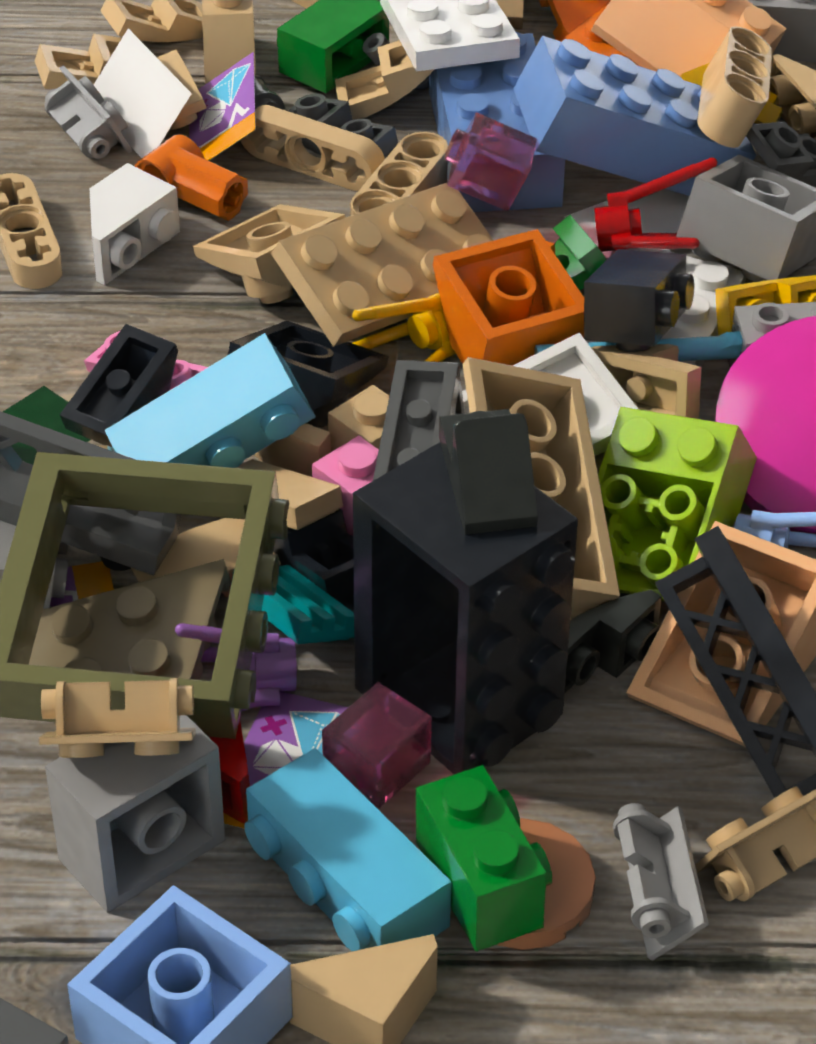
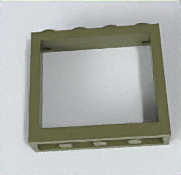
(151, 487)

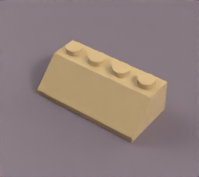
(560, 461)

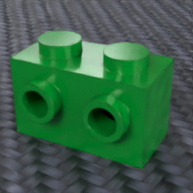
(329, 41)
(479, 846)

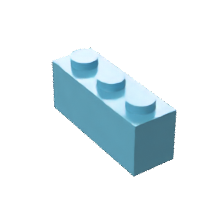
(219, 412)
(345, 855)

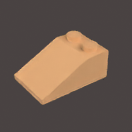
(670, 672)

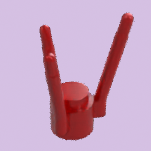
(622, 228)

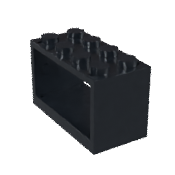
(460, 619)

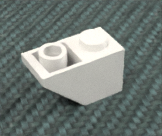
(130, 219)

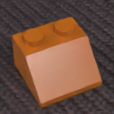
(507, 298)

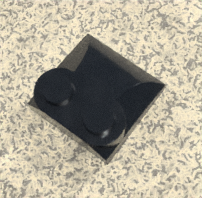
(321, 370)

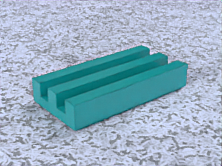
(302, 603)

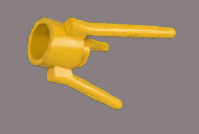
(425, 326)

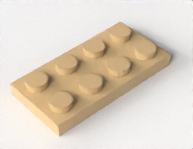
(376, 258)

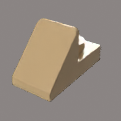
(655, 378)

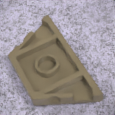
(135, 626)

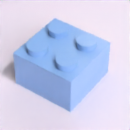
(181, 981)

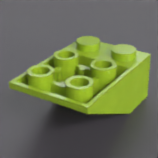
(665, 486)

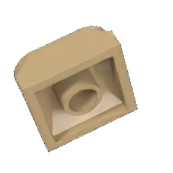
(248, 248)

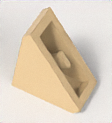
(365, 992)

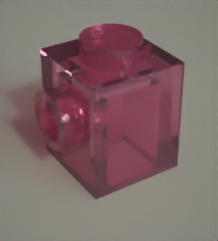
(490, 160)
(379, 743)

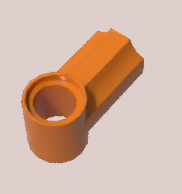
(196, 179)

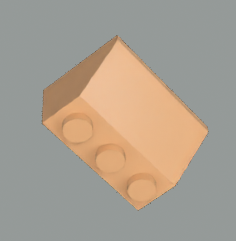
(679, 32)

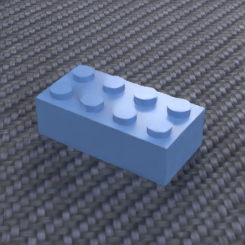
(489, 91)
(615, 114)

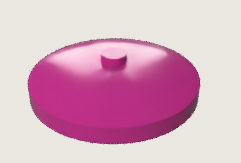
(774, 404)

